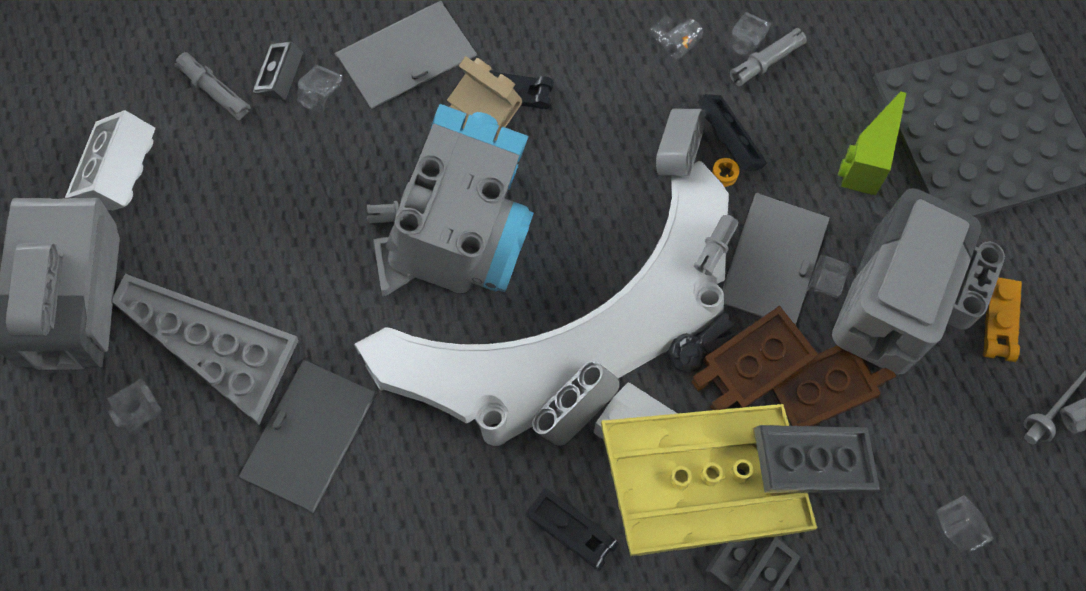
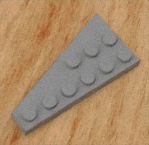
(223, 348)

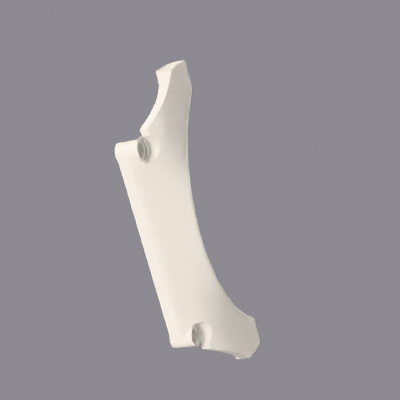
(517, 378)

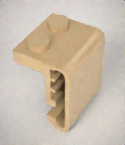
(485, 93)

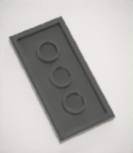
(816, 459)

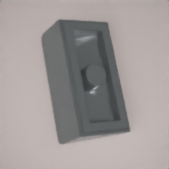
(278, 70)

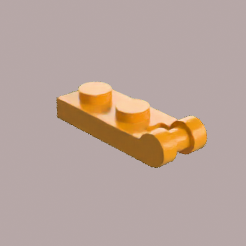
(1003, 320)

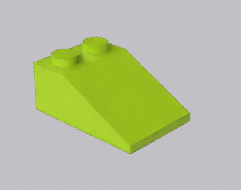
(873, 153)

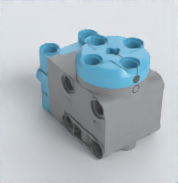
(454, 210)

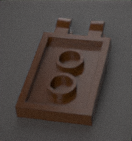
(755, 361)
(829, 387)

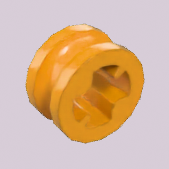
(729, 163)

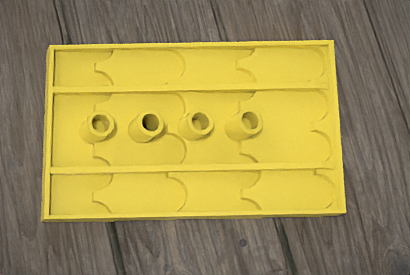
(683, 484)

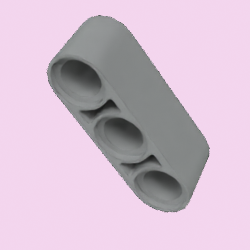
(680, 142)
(575, 403)

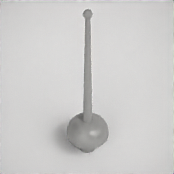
(1043, 426)

